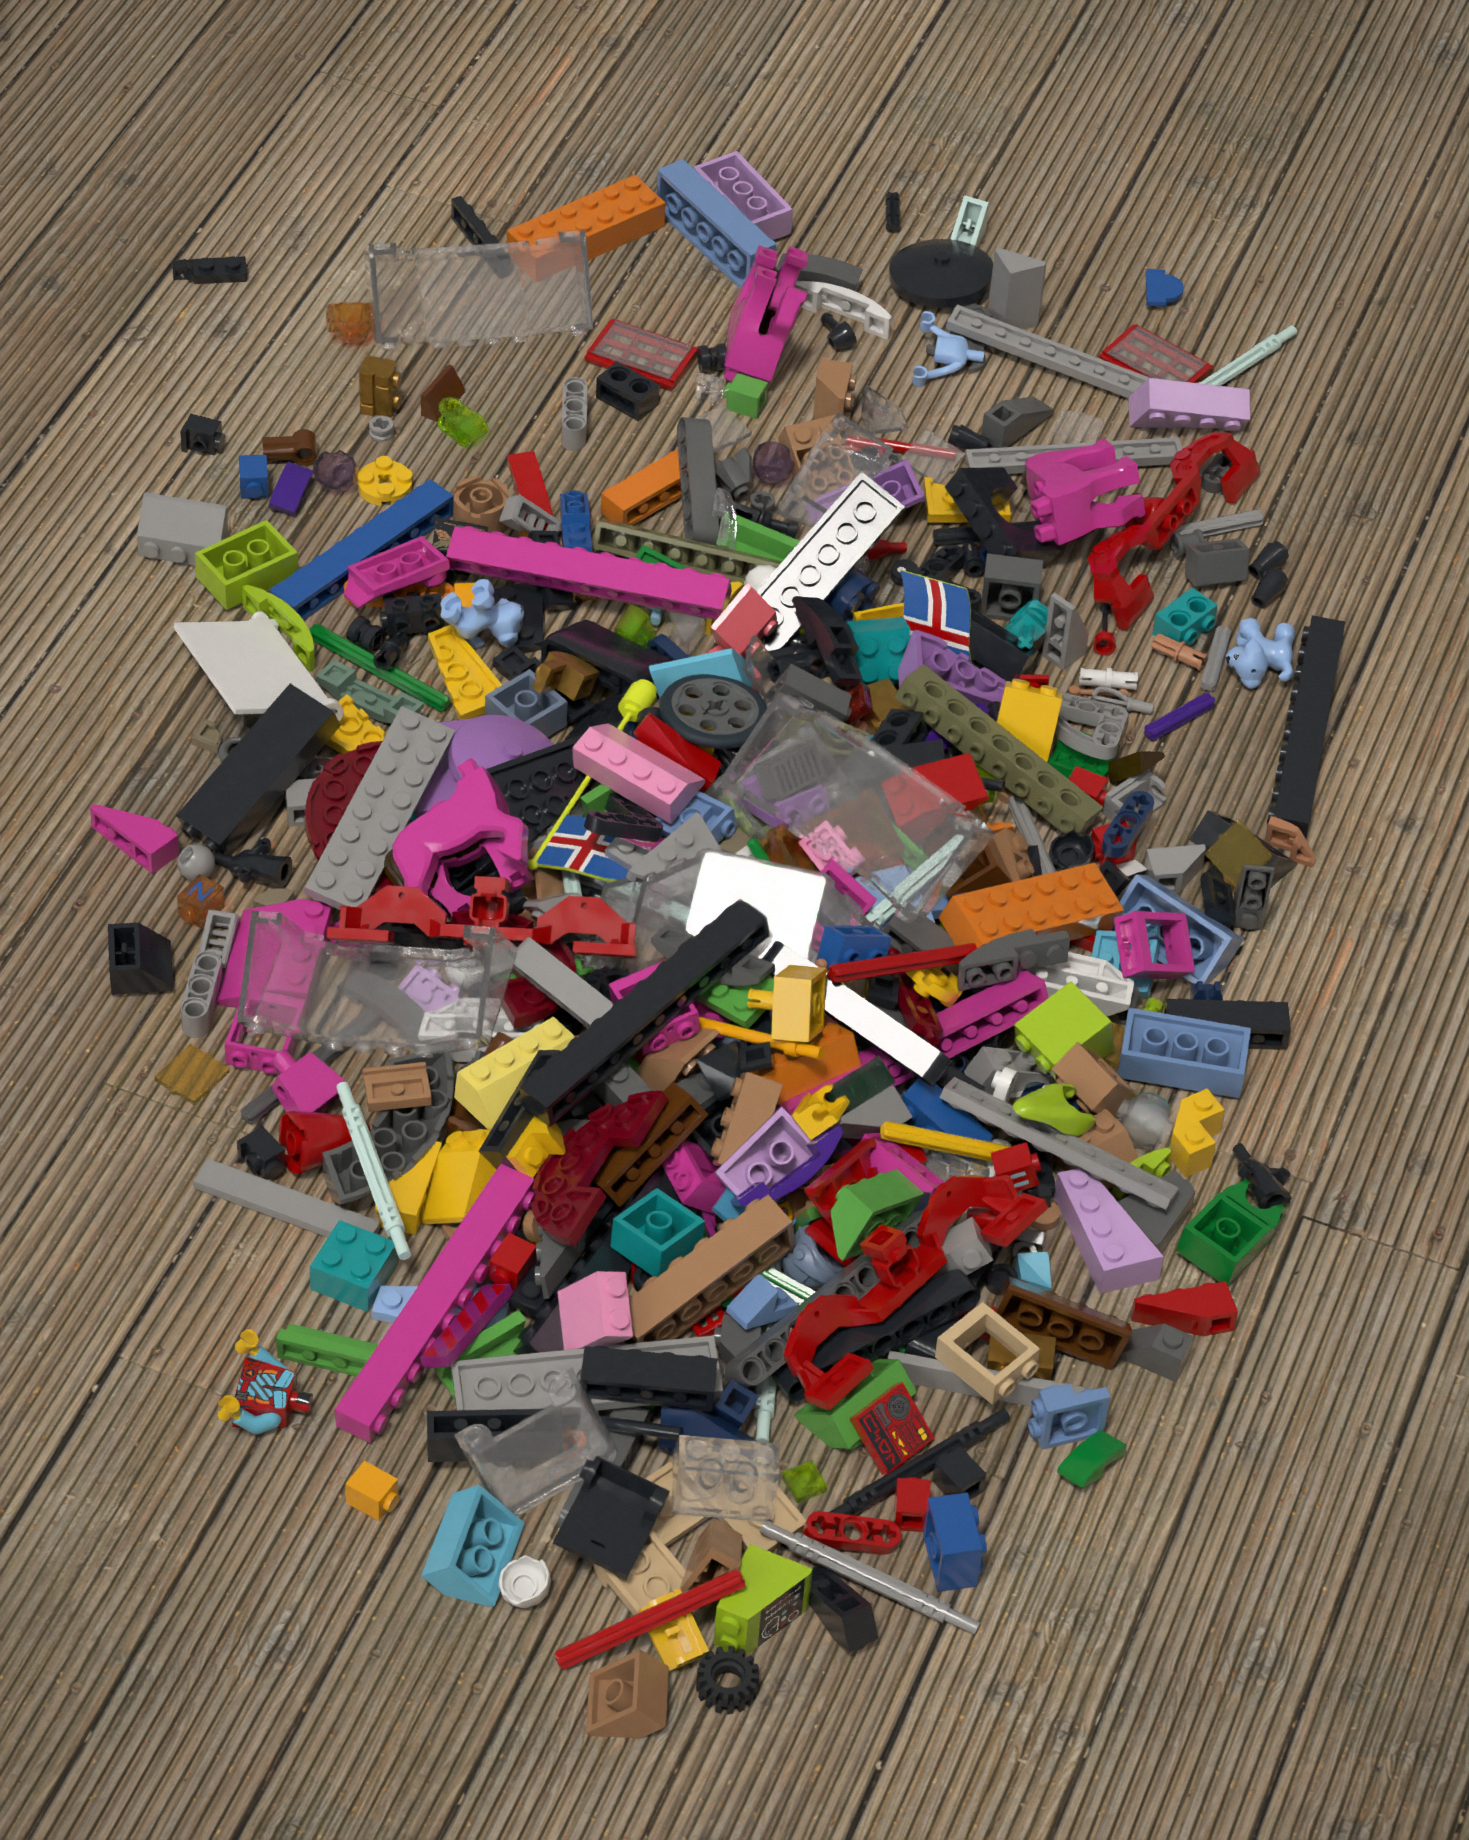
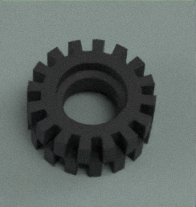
(727, 1663)

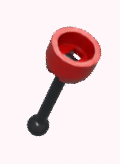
(1104, 636)

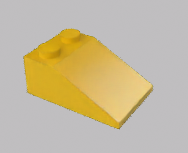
(457, 1178)

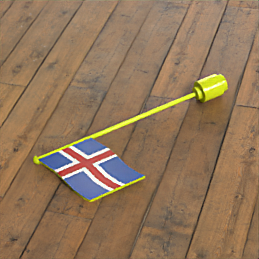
(937, 610)
(569, 842)

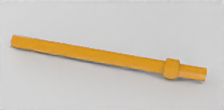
(791, 1048)

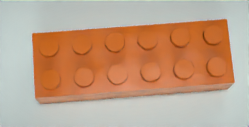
(608, 215)
(1048, 903)

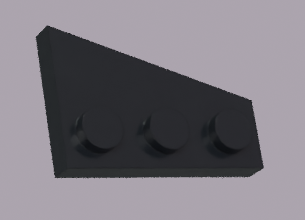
(531, 599)

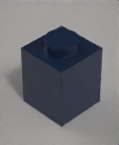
(734, 1403)

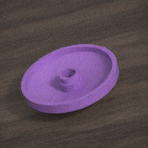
(493, 741)

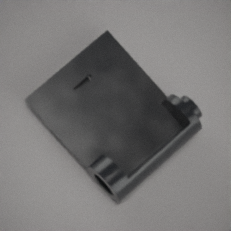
(611, 1516)

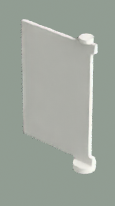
(249, 662)

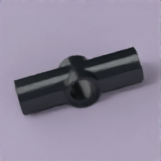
(804, 658)

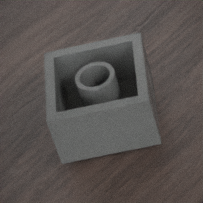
(1009, 585)

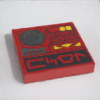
(892, 1428)

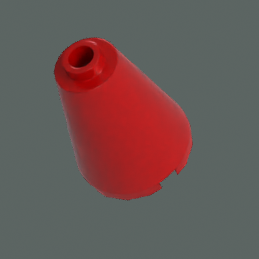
(310, 1135)

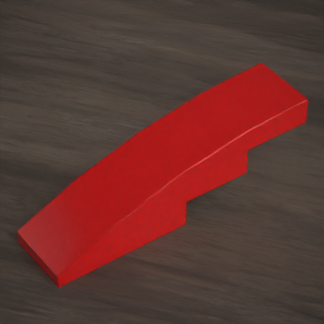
(529, 481)

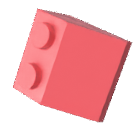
(742, 619)

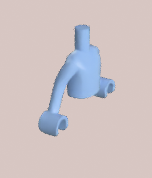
(949, 350)

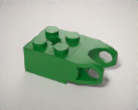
(1229, 1233)

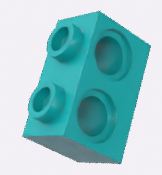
(1186, 617)

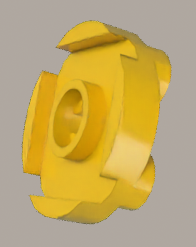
(384, 470)
(937, 984)

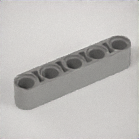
(560, 983)

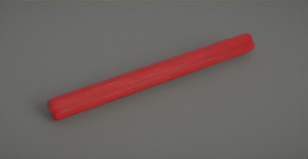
(899, 963)
(650, 1619)

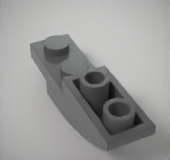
(1015, 952)

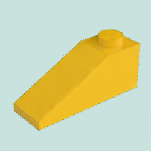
(412, 1189)

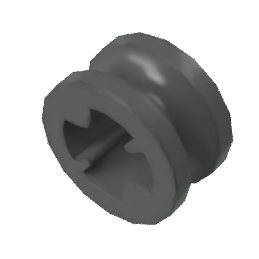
(760, 498)

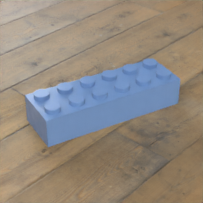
(710, 220)

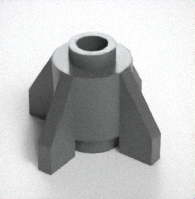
(735, 475)

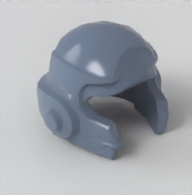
(810, 1264)

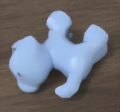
(502, 619)
(1257, 653)

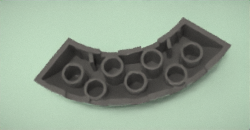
(399, 1135)

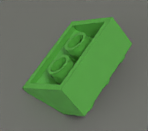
(867, 1205)
(834, 1425)

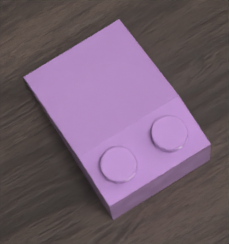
(766, 1155)

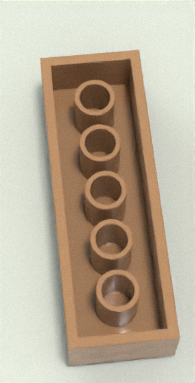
(711, 1272)

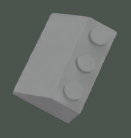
(179, 527)

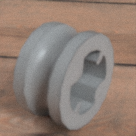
(378, 434)

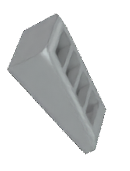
(515, 511)
(223, 920)

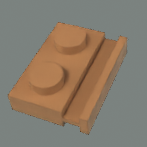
(396, 1086)

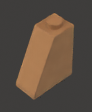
(714, 1554)

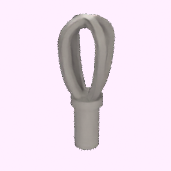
(1128, 703)

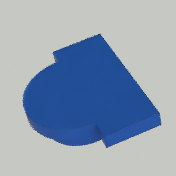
(1162, 288)

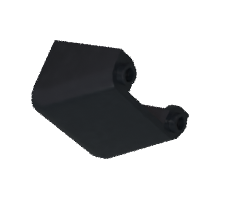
(613, 655)

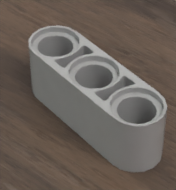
(574, 413)
(201, 994)

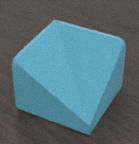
(1034, 1269)

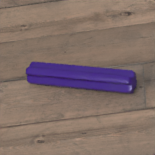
(1179, 716)

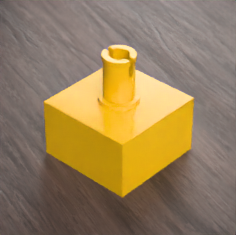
(795, 1002)

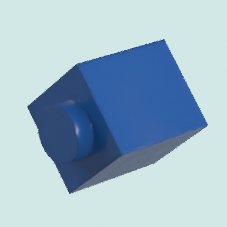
(253, 476)

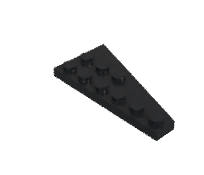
(541, 784)

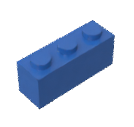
(936, 1114)

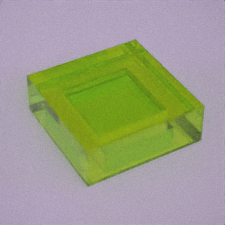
(804, 1481)

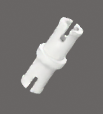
(1108, 678)

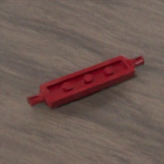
(917, 1009)

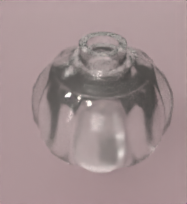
(1146, 1120)

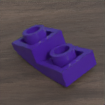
(290, 489)

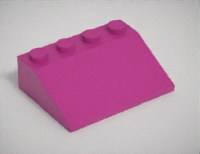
(308, 914)

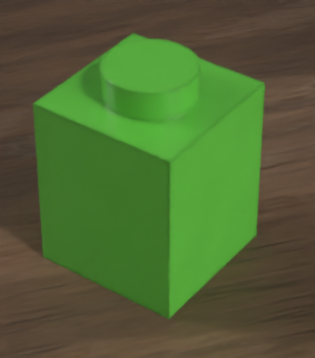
(746, 395)

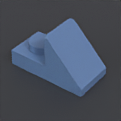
(760, 1304)

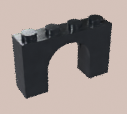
(976, 495)

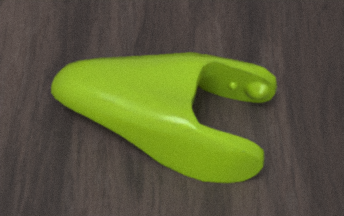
(1050, 1107)

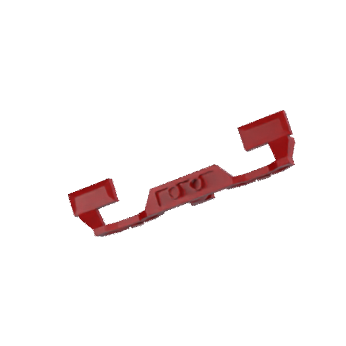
(1163, 519)
(488, 909)
(900, 1275)

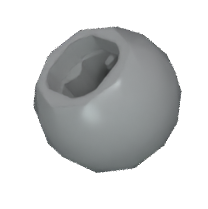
(196, 860)

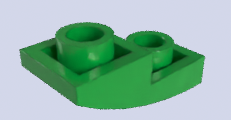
(1090, 1457)

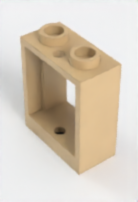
(978, 1321)

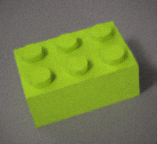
(251, 557)

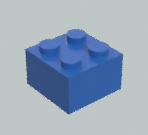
(953, 1542)

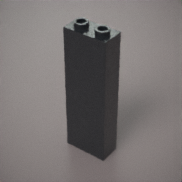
(258, 771)

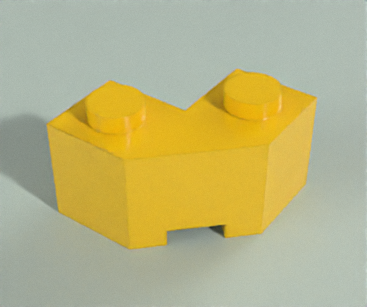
(1192, 1141)

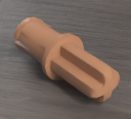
(1179, 651)

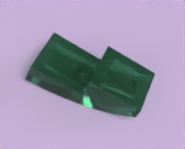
(862, 1083)

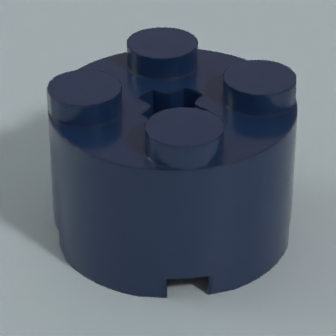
(854, 595)

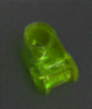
(461, 422)
(636, 626)

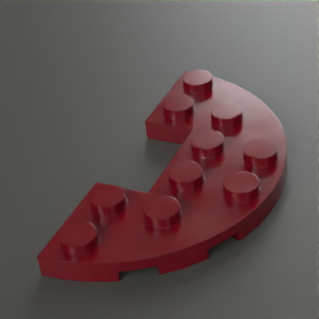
(331, 796)
(522, 1000)
(561, 1187)

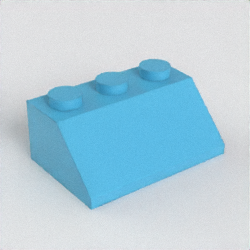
(720, 663)
(472, 1547)

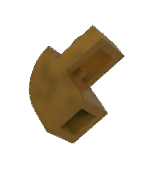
(567, 674)

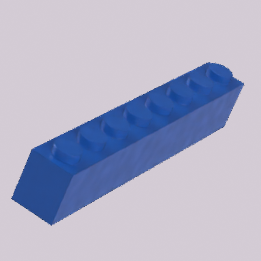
(325, 576)

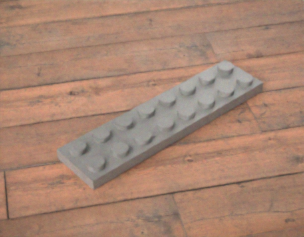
(379, 810)
(525, 1378)

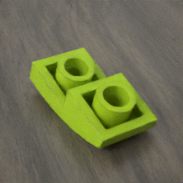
(1155, 1163)

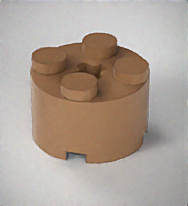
(480, 502)

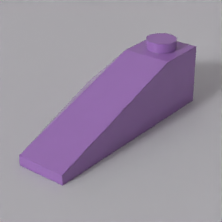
(901, 484)
(973, 683)

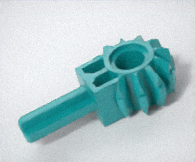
(1028, 623)

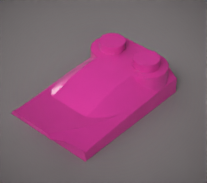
(394, 570)

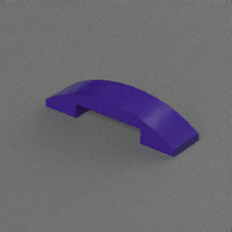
(821, 1149)

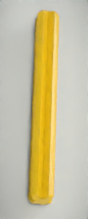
(939, 1140)

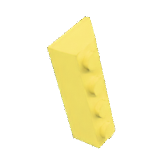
(490, 1081)

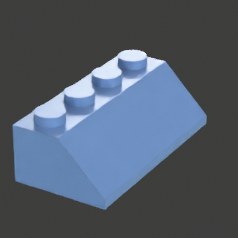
(1210, 941)
(1184, 1052)

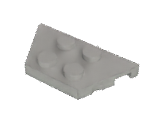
(683, 842)

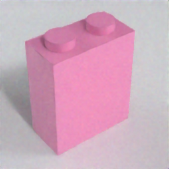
(595, 1311)

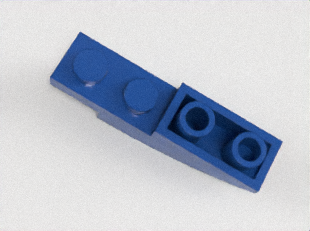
(575, 520)

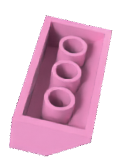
(635, 771)

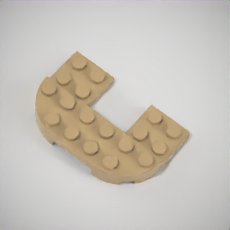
(658, 1570)

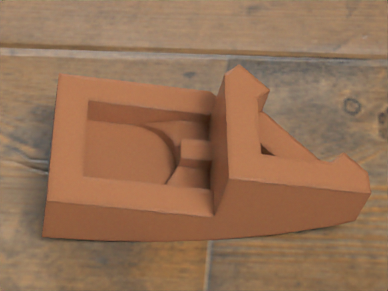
(1289, 838)

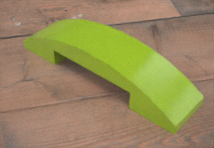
(288, 619)

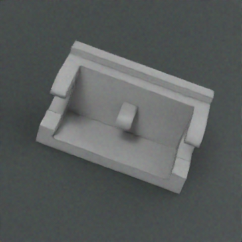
(1143, 782)

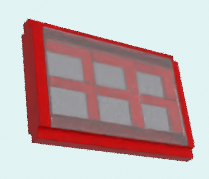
(642, 351)
(1155, 357)

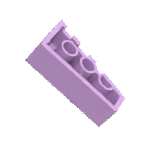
(1188, 405)
(1105, 1234)

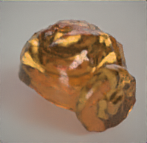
(349, 321)

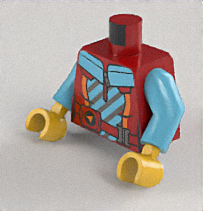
(263, 1392)

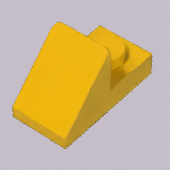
(535, 1146)

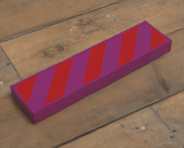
(466, 1325)

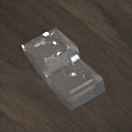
(725, 511)

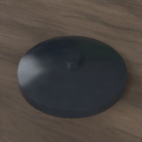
(941, 273)

